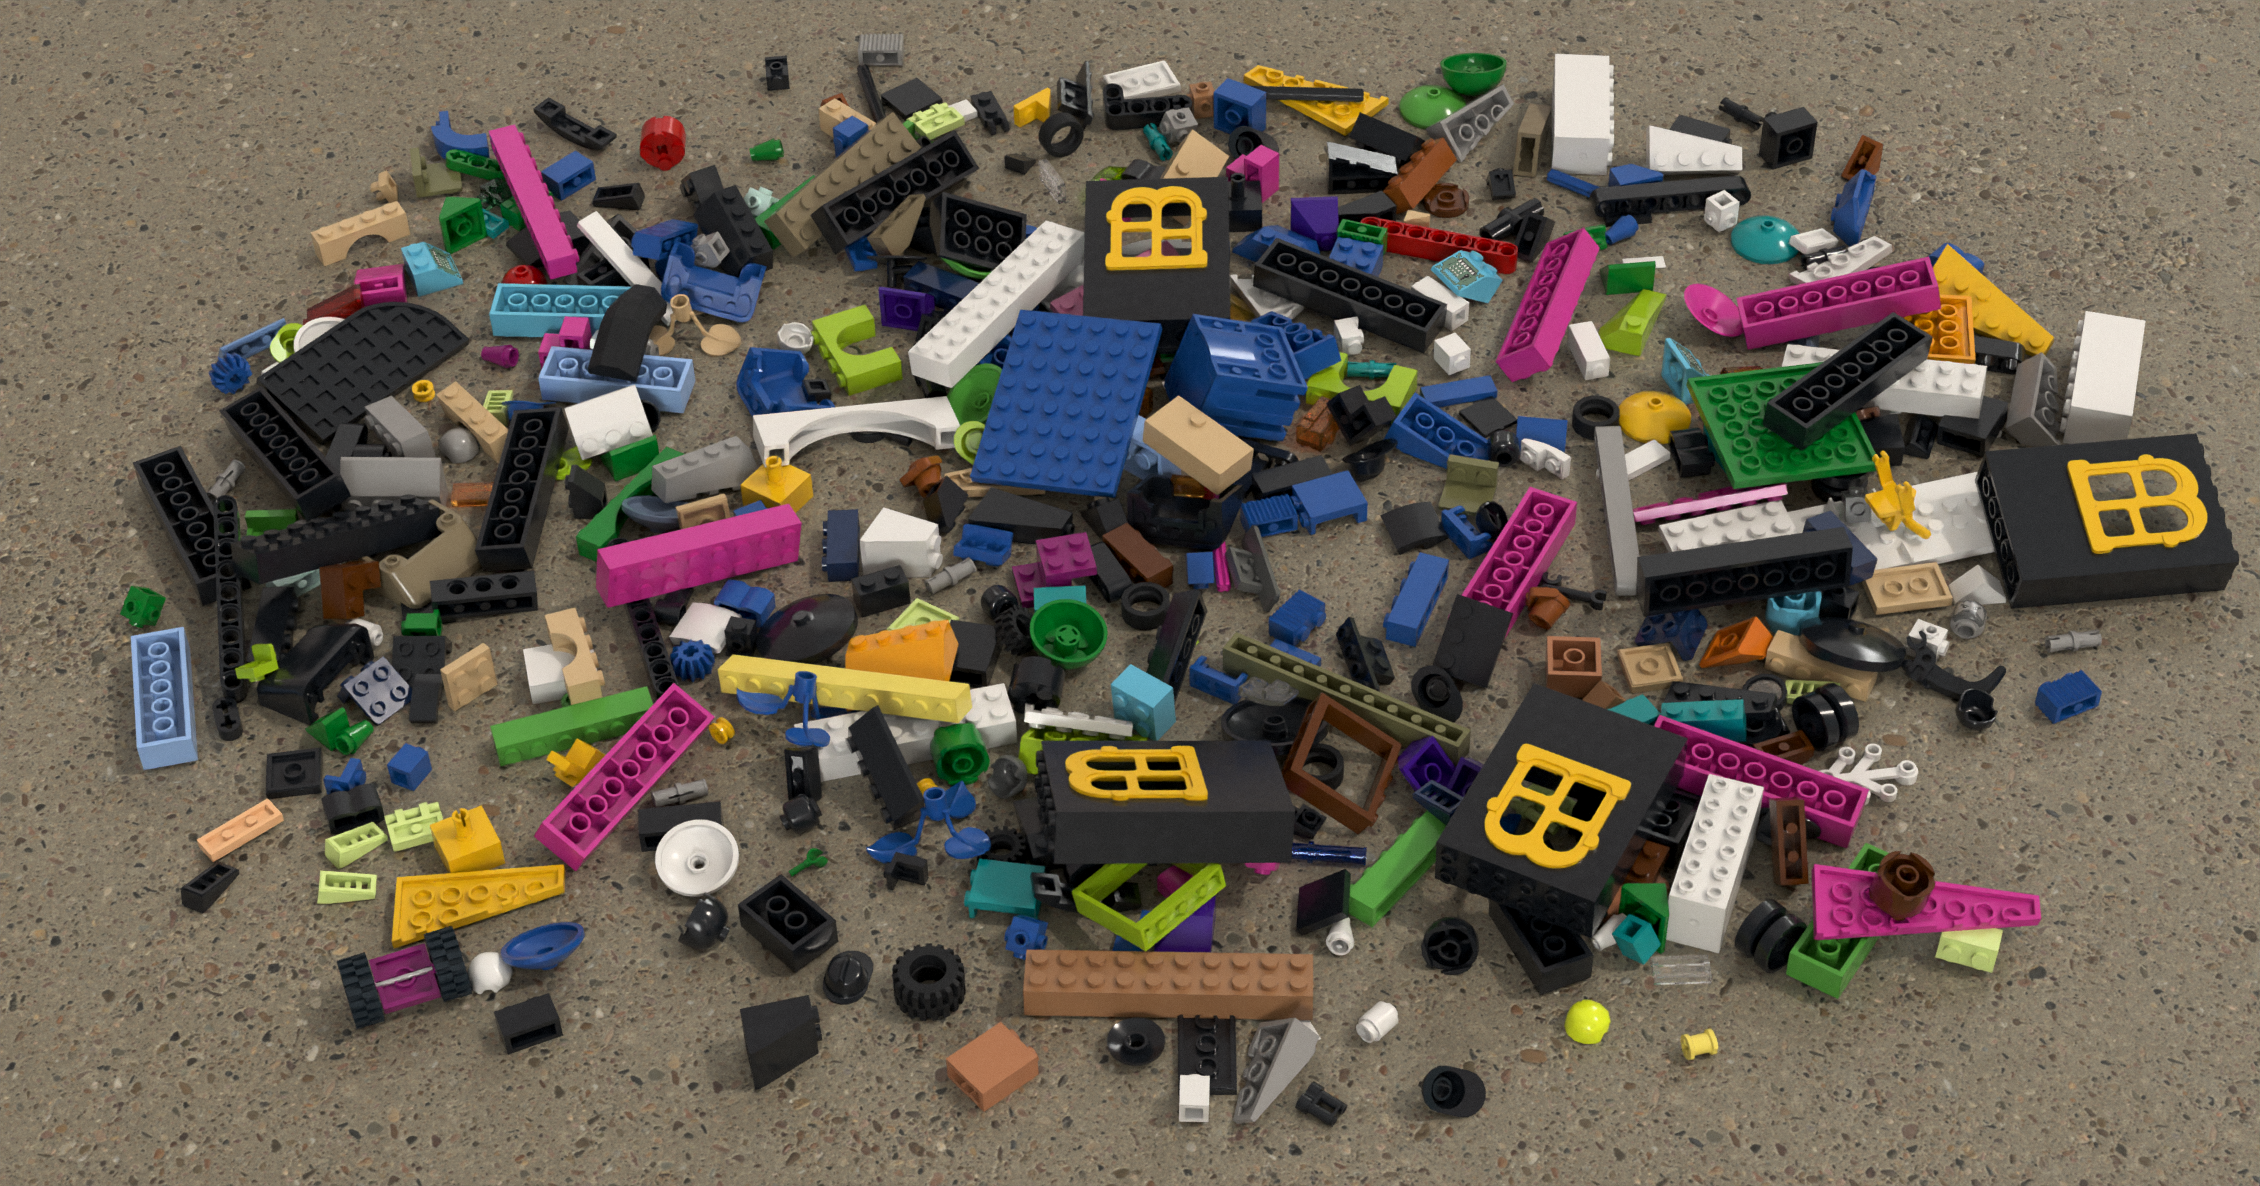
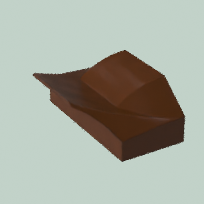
(1791, 747)

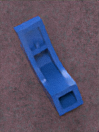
(446, 139)

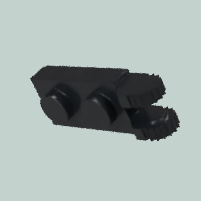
(989, 112)

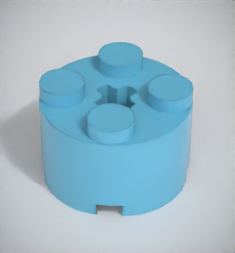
(1791, 611)

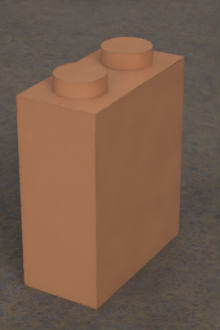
(992, 1066)

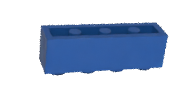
(659, 239)
(1416, 599)

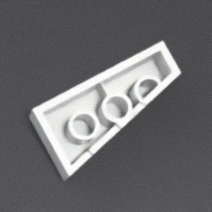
(1688, 154)

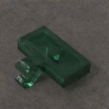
(494, 193)

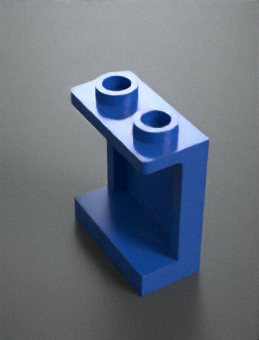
(1328, 499)

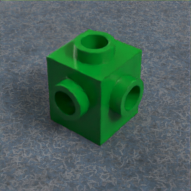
(142, 606)

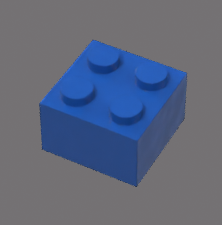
(1239, 106)
(1359, 255)

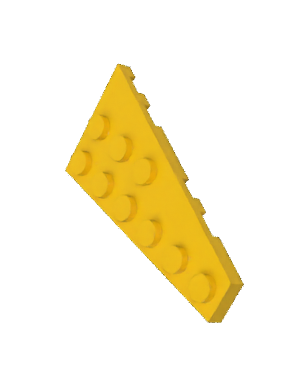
(1333, 114)
(1992, 310)
(463, 898)

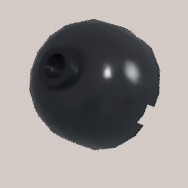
(706, 924)
(1450, 945)

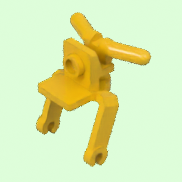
(1895, 501)

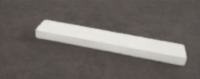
(620, 255)

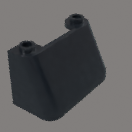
(1180, 519)
(311, 667)

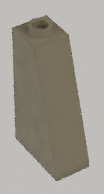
(1532, 140)

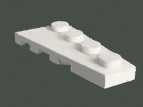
(1858, 258)
(1075, 720)

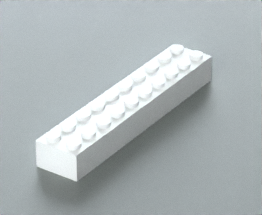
(995, 303)

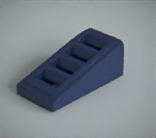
(1446, 797)

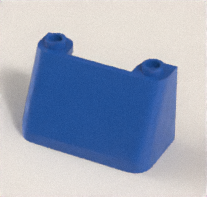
(711, 290)
(773, 382)

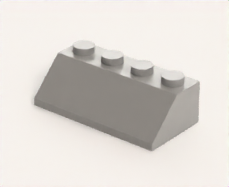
(391, 477)

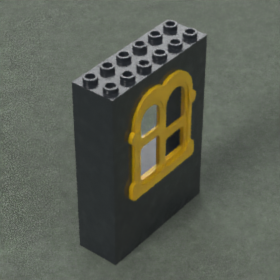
(1157, 286)
(2052, 535)
(1579, 754)
(1163, 802)

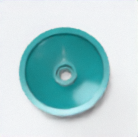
(1764, 239)

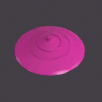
(1713, 309)

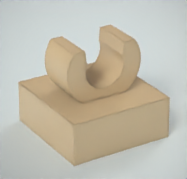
(386, 186)

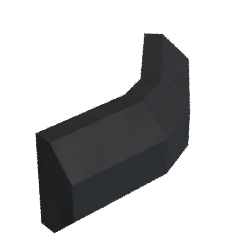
(625, 333)

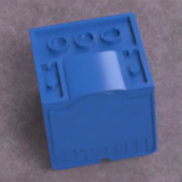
(1238, 375)

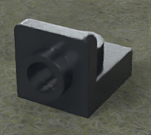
(1501, 184)

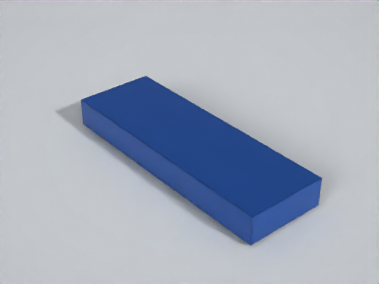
(1459, 391)

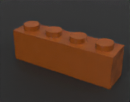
(1420, 174)

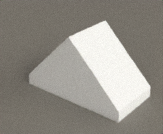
(1977, 586)

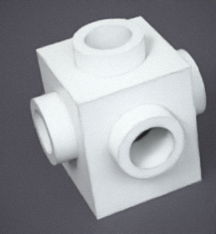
(1721, 211)

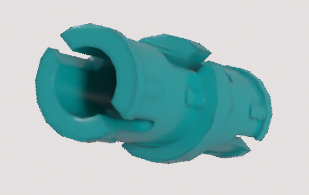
(1157, 142)
(1369, 369)

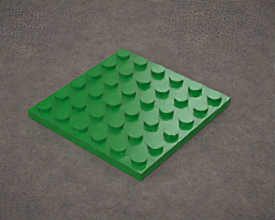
(1754, 455)

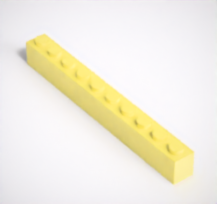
(851, 688)

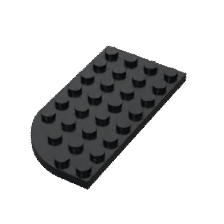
(360, 363)

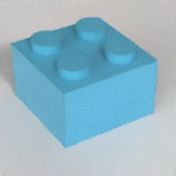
(1143, 702)

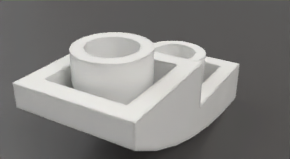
(1542, 455)

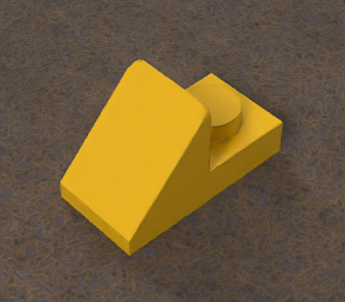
(1032, 108)

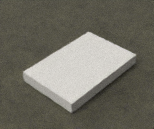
(1145, 81)

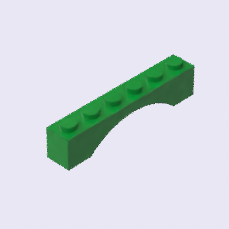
(611, 519)

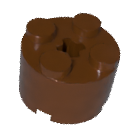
(1902, 884)

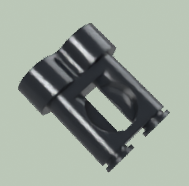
(1310, 1102)

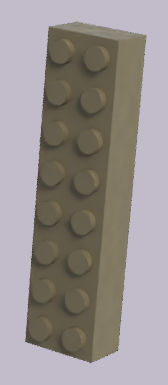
(869, 155)

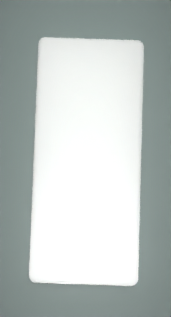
(1658, 259)

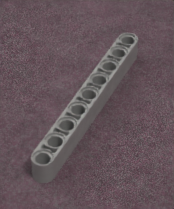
(1617, 508)

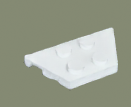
(1263, 302)

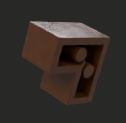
(344, 586)

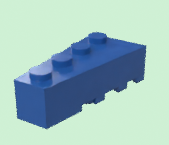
(1310, 347)

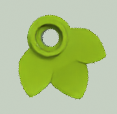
(570, 458)

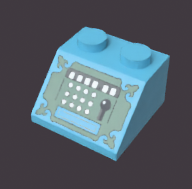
(430, 268)
(1468, 276)
(1679, 366)

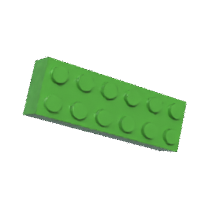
(1833, 962)

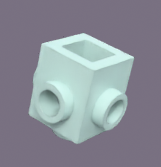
(759, 200)

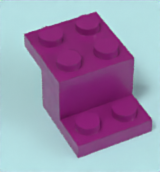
(1056, 565)

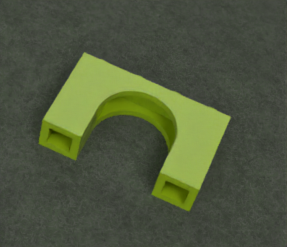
(854, 372)
(1397, 388)

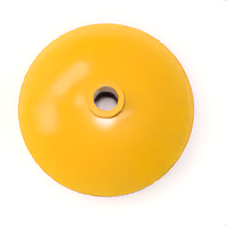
(1652, 416)

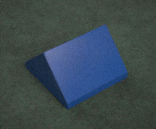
(1544, 430)

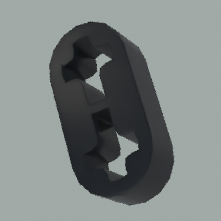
(223, 720)

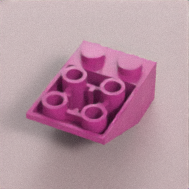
(382, 284)

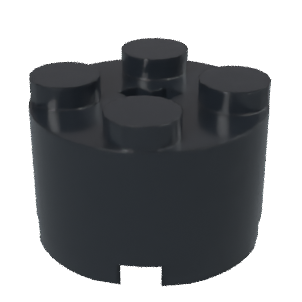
(1036, 683)

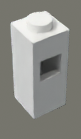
(1457, 307)
(1588, 350)

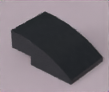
(524, 247)

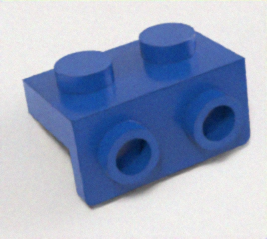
(984, 545)

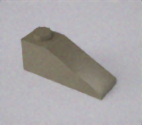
(898, 228)

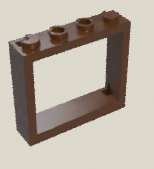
(1320, 794)

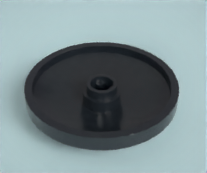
(808, 629)
(1852, 644)
(1268, 723)

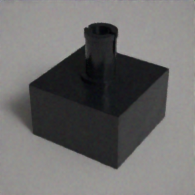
(1787, 137)
(1244, 204)

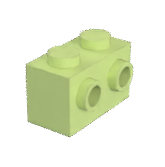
(1970, 947)

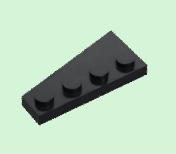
(1756, 704)

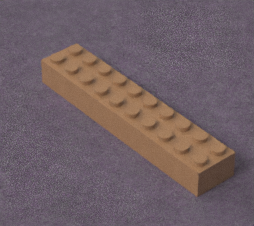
(1168, 984)

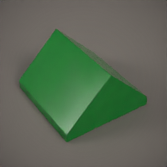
(461, 223)
(1628, 277)
(630, 458)
(1648, 903)

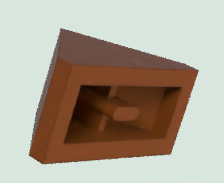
(1865, 156)

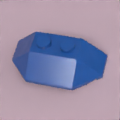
(1853, 207)
(1256, 243)

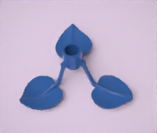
(803, 691)
(939, 804)

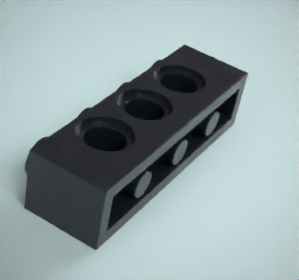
(484, 595)

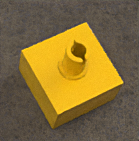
(777, 485)
(467, 841)

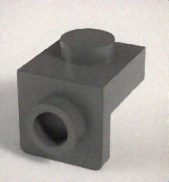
(1855, 505)

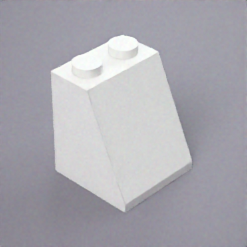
(901, 541)

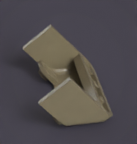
(445, 557)

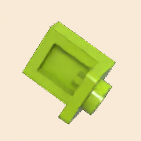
(264, 663)

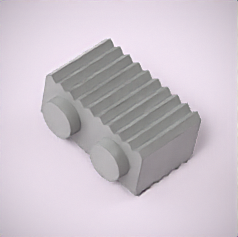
(881, 50)

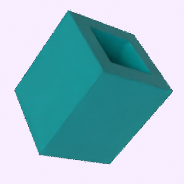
(1636, 939)

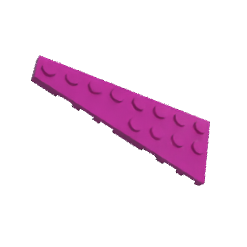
(1847, 911)

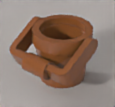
(923, 474)
(1547, 606)

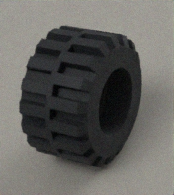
(929, 999)

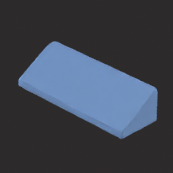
(254, 342)

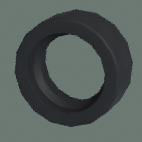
(1054, 124)
(1594, 405)
(1144, 592)
(1331, 756)

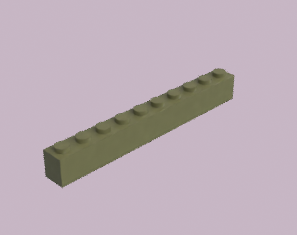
(1390, 715)

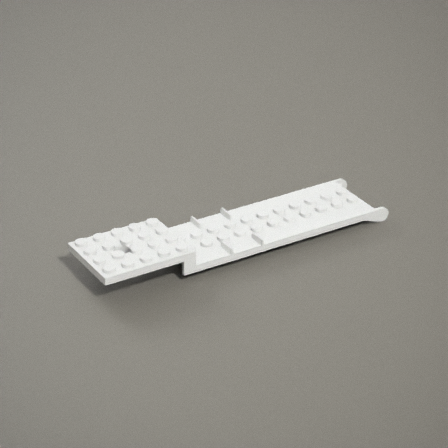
(1943, 506)

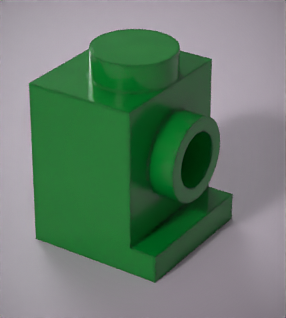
(422, 624)

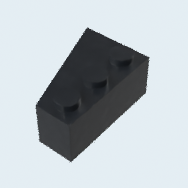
(1357, 170)

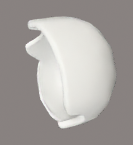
(795, 337)
(489, 972)

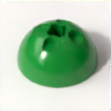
(1473, 72)
(1068, 633)

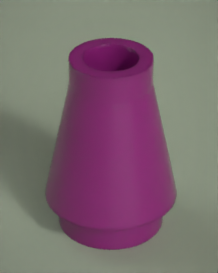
(502, 355)

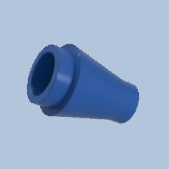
(1623, 228)

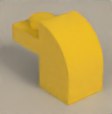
(577, 763)

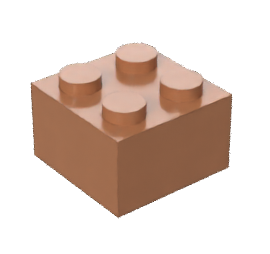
(1573, 664)

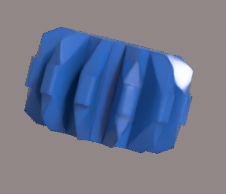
(230, 373)
(692, 660)

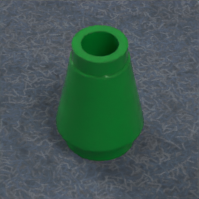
(767, 150)
(353, 737)

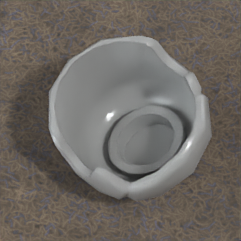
(458, 445)

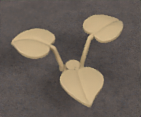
(718, 342)

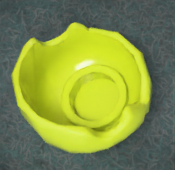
(1587, 1022)

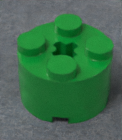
(959, 753)

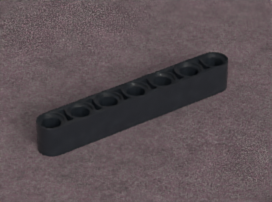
(1666, 196)

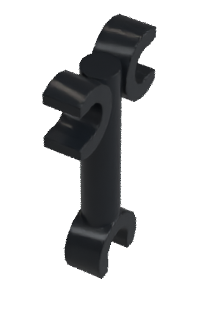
(1595, 598)

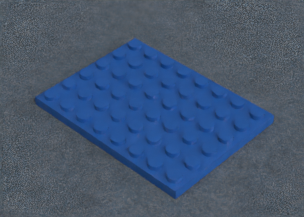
(1066, 403)

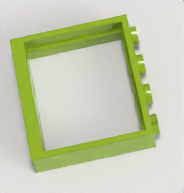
(1155, 925)

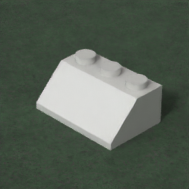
(608, 422)

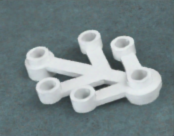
(1904, 773)

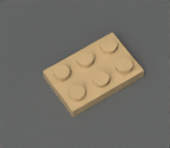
(1907, 588)

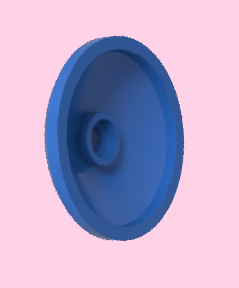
(543, 946)

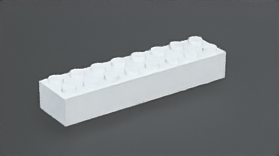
(1928, 389)
(989, 713)

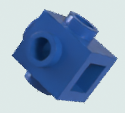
(1025, 934)

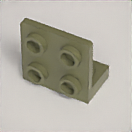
(433, 178)
(1469, 483)

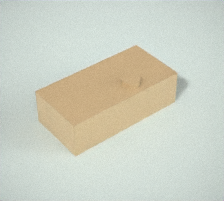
(1194, 159)
(1198, 445)

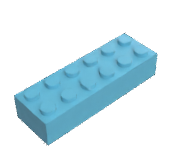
(541, 308)

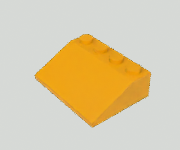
(1950, 329)
(911, 651)

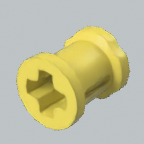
(1699, 1044)

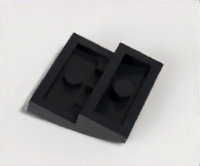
(1414, 526)

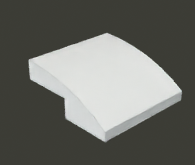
(704, 623)

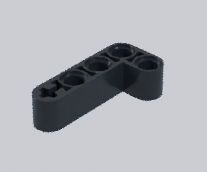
(1138, 112)

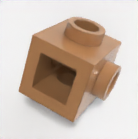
(1202, 99)

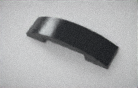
(572, 129)
(1059, 895)

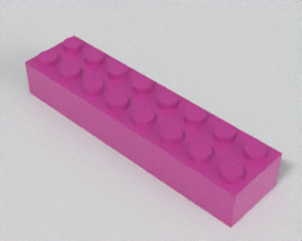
(1838, 303)
(1547, 305)
(1523, 551)
(697, 555)
(624, 777)
(1827, 799)

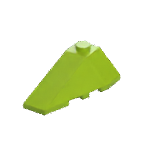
(1632, 325)

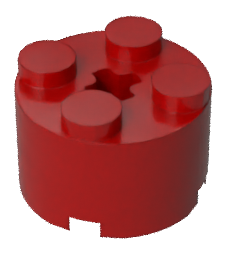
(662, 142)

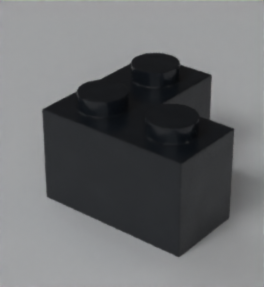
(700, 185)
(1359, 417)

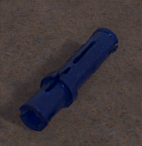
(1329, 853)

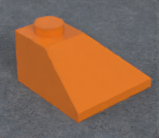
(1738, 644)

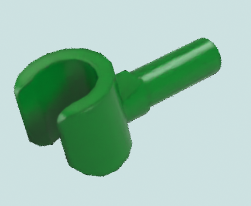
(811, 860)

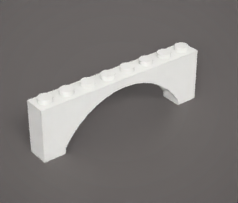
(789, 432)

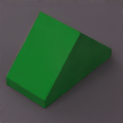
(328, 726)

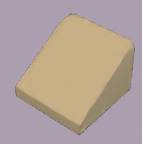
(1417, 218)

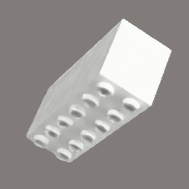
(1582, 114)
(2102, 378)
(1713, 863)

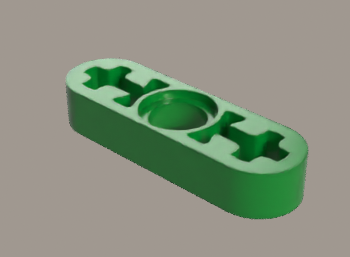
(463, 162)

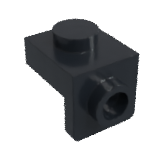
(906, 868)

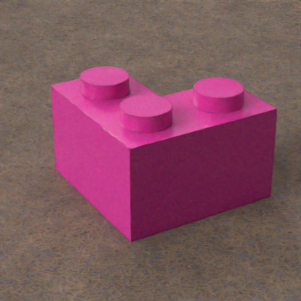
(1258, 165)
(573, 334)

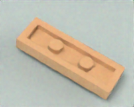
(240, 830)

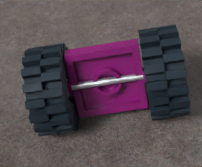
(404, 977)

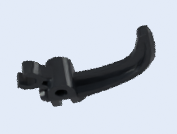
(1930, 676)

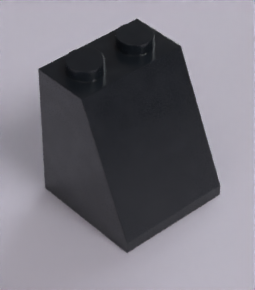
(780, 1037)

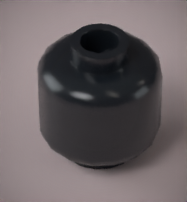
(1503, 448)
(997, 600)
(801, 814)

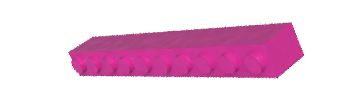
(534, 202)

